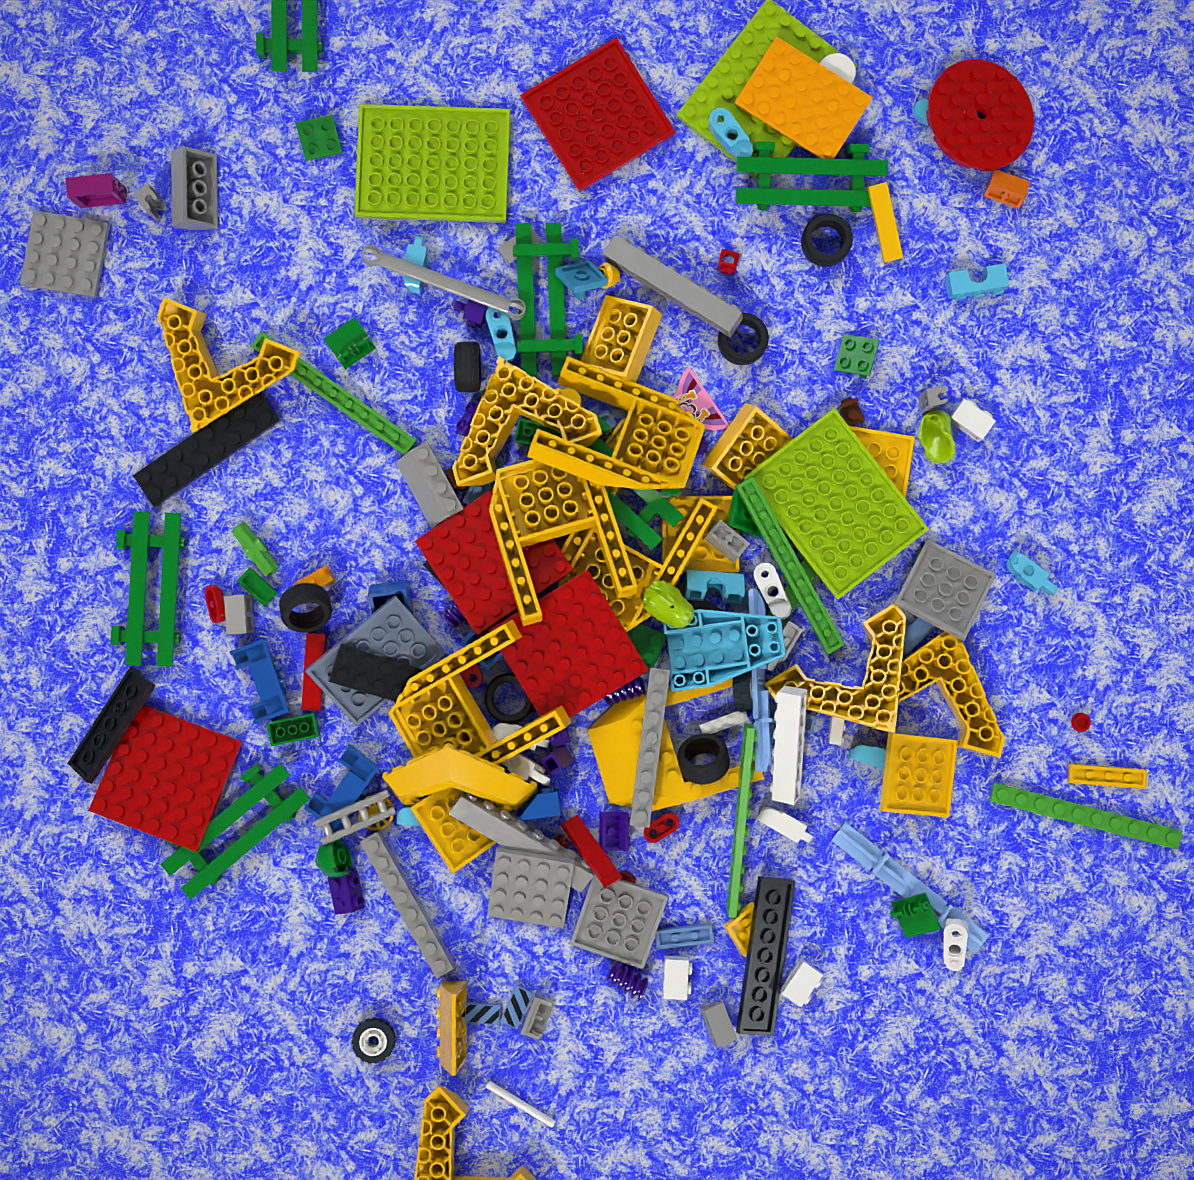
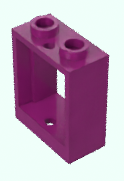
(95, 190)

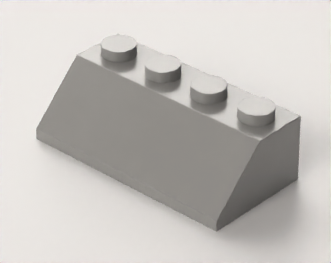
(194, 189)
(429, 484)

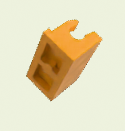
(321, 577)

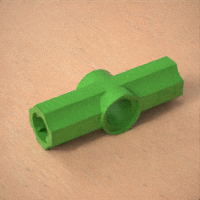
(255, 549)

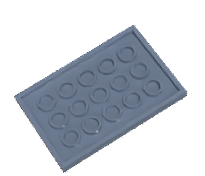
(387, 633)

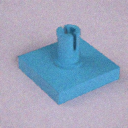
(581, 277)

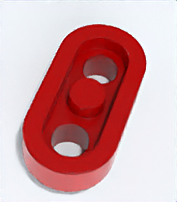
(215, 603)
(465, 674)
(661, 827)

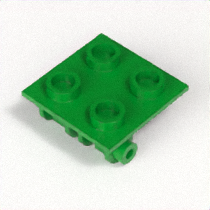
(319, 137)
(349, 343)
(856, 355)
(915, 915)

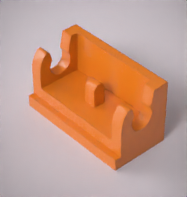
(1007, 188)

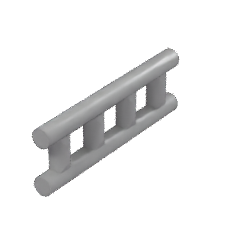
(343, 815)

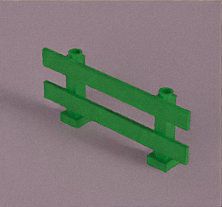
(280, 46)
(765, 165)
(554, 251)
(657, 502)
(135, 633)
(263, 788)

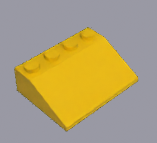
(621, 337)
(745, 445)
(452, 1026)

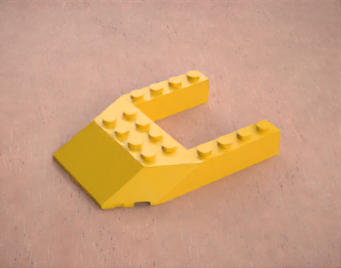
(652, 448)
(544, 503)
(585, 553)
(441, 710)
(616, 749)

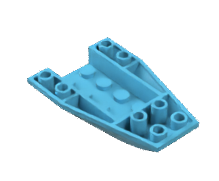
(721, 647)

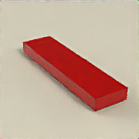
(311, 692)
(591, 851)

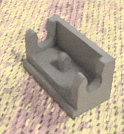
(150, 200)
(930, 400)
(727, 541)
(239, 614)
(537, 1016)
(718, 1023)

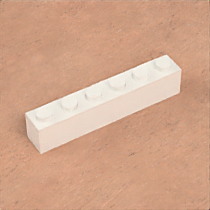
(788, 744)

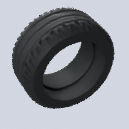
(836, 223)
(745, 359)
(467, 367)
(302, 594)
(492, 709)
(699, 745)

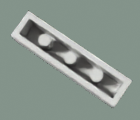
(723, 722)
(836, 731)

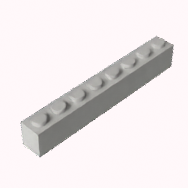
(673, 285)
(649, 747)
(515, 833)
(408, 904)

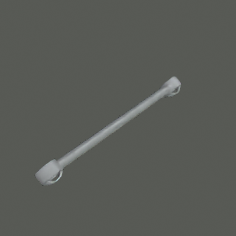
(443, 282)

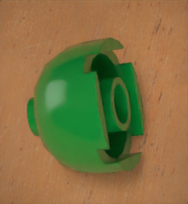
(334, 859)

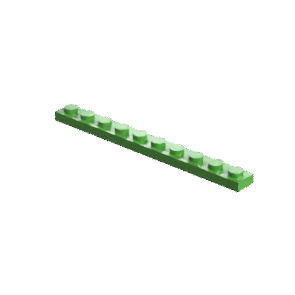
(347, 403)
(789, 565)
(742, 812)
(1085, 815)

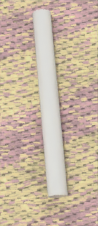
(520, 1104)

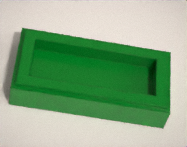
(257, 587)

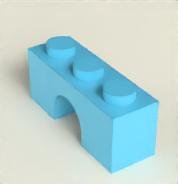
(960, 285)
(729, 585)

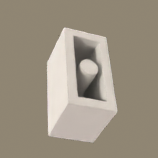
(972, 419)
(676, 977)
(801, 983)

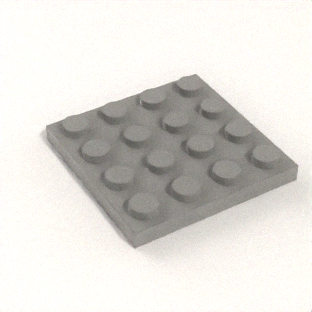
(65, 254)
(945, 589)
(530, 887)
(619, 921)

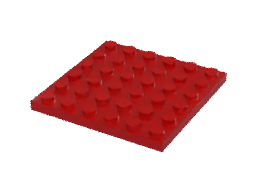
(597, 114)
(472, 569)
(574, 651)
(166, 777)

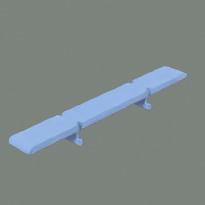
(760, 697)
(901, 880)

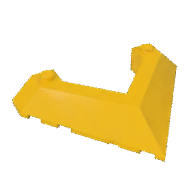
(203, 390)
(508, 396)
(948, 665)
(878, 698)
(460, 770)
(437, 1139)

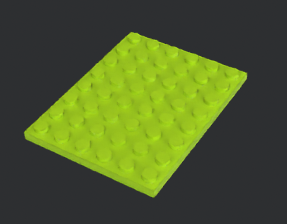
(734, 70)
(432, 163)
(837, 504)

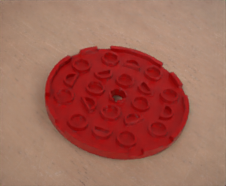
(961, 134)

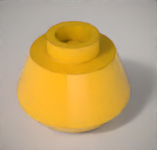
(611, 273)

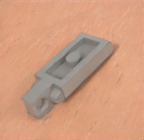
(791, 634)

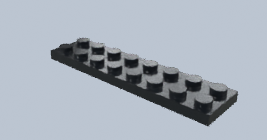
(206, 449)
(765, 956)

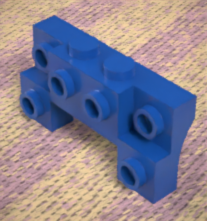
(267, 680)
(349, 790)

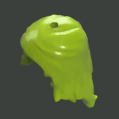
(937, 437)
(661, 599)

